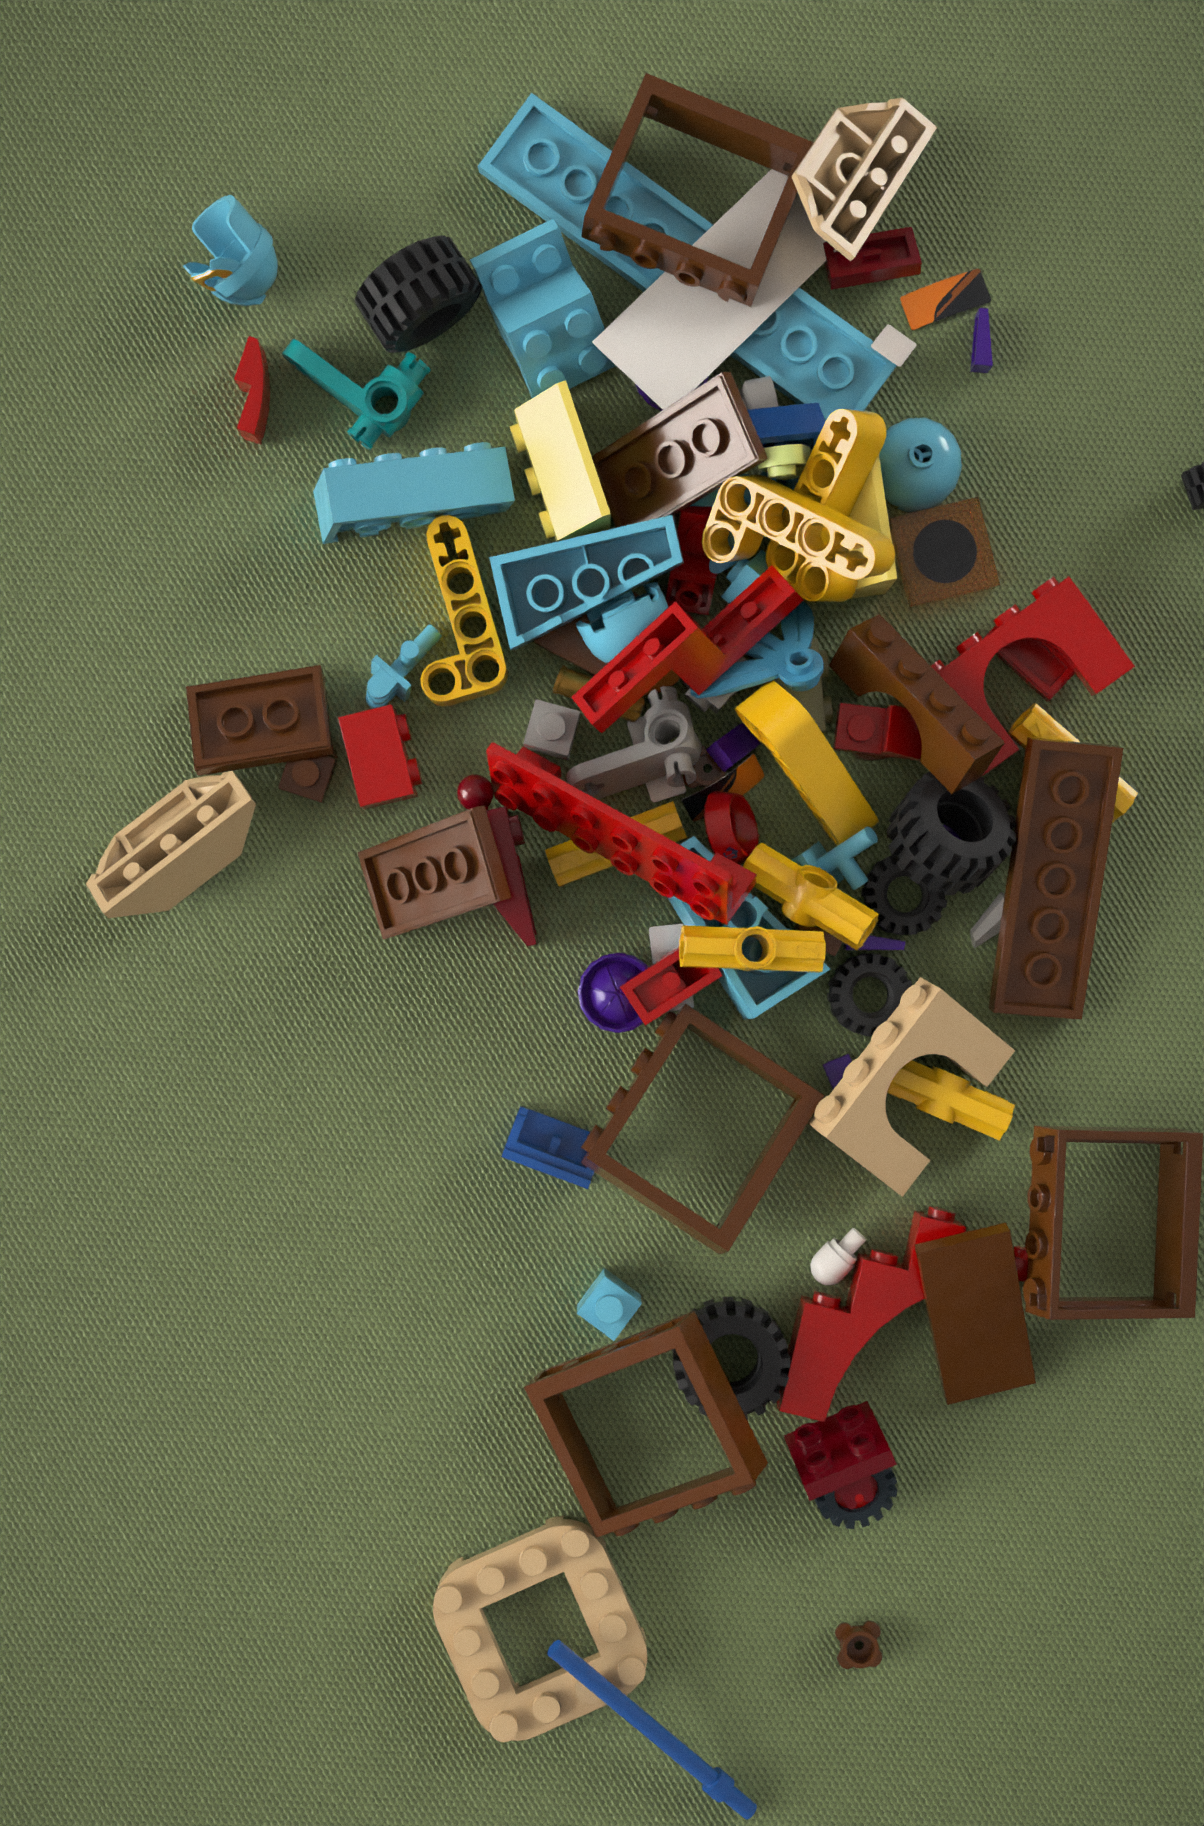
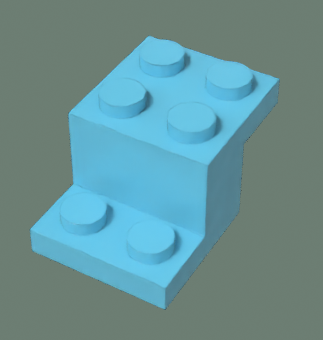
(542, 309)

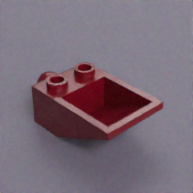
(508, 834)

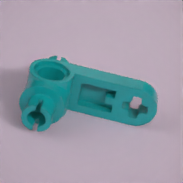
(394, 382)

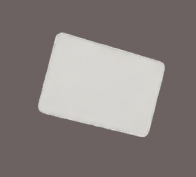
(893, 345)

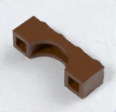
(953, 736)

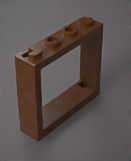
(723, 129)
(624, 1101)
(1175, 1230)
(715, 1395)

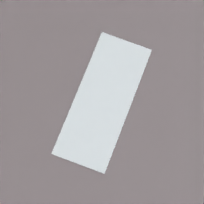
(684, 332)

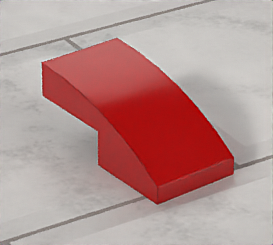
(254, 379)

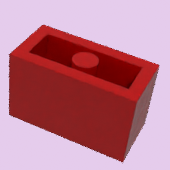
(379, 756)

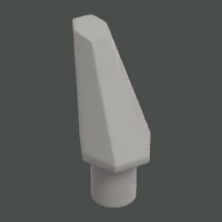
(989, 922)

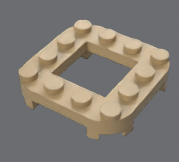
(557, 1698)

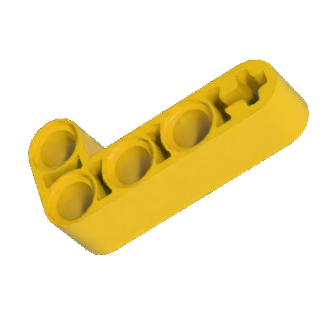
(835, 479)
(801, 535)
(459, 609)
(807, 761)

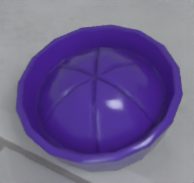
(602, 996)

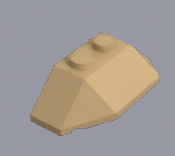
(859, 168)
(173, 847)

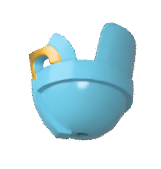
(242, 251)

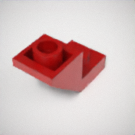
(692, 582)

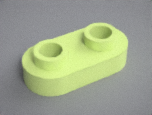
(785, 461)

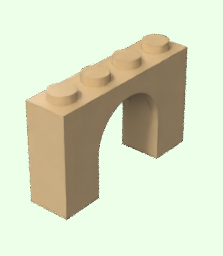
(856, 1109)

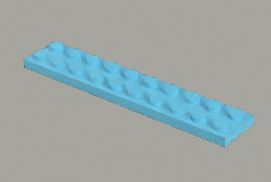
(555, 172)

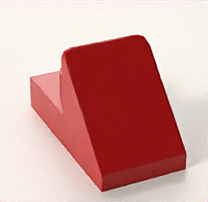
(877, 731)
(665, 986)

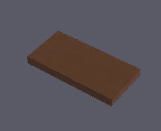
(679, 454)
(434, 873)
(976, 1313)

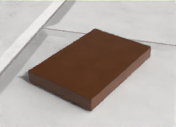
(259, 720)

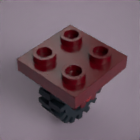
(845, 1465)

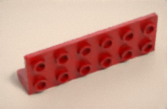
(534, 787)

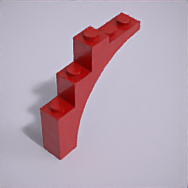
(831, 1334)

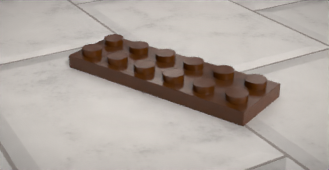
(1055, 878)

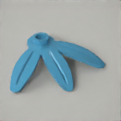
(786, 659)

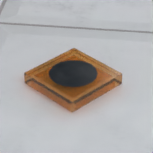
(943, 552)

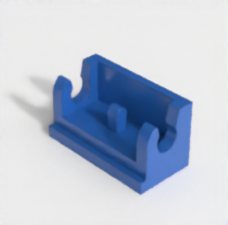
(788, 424)
(548, 1147)

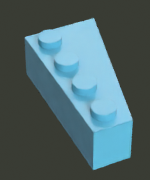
(412, 489)
(573, 576)
(756, 989)

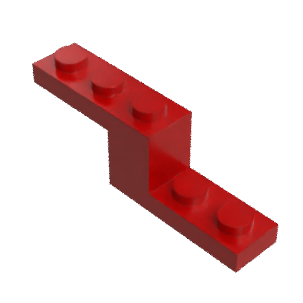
(681, 645)

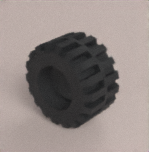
(418, 294)
(937, 855)
(773, 1358)

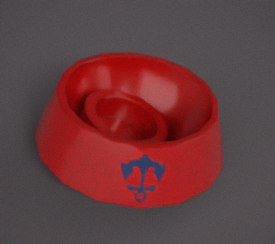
(730, 825)

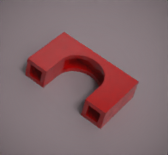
(1056, 618)

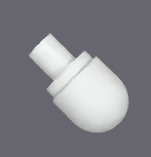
(836, 1258)

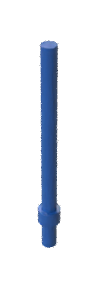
(714, 1780)

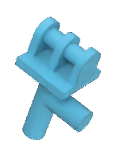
(390, 680)
(841, 857)

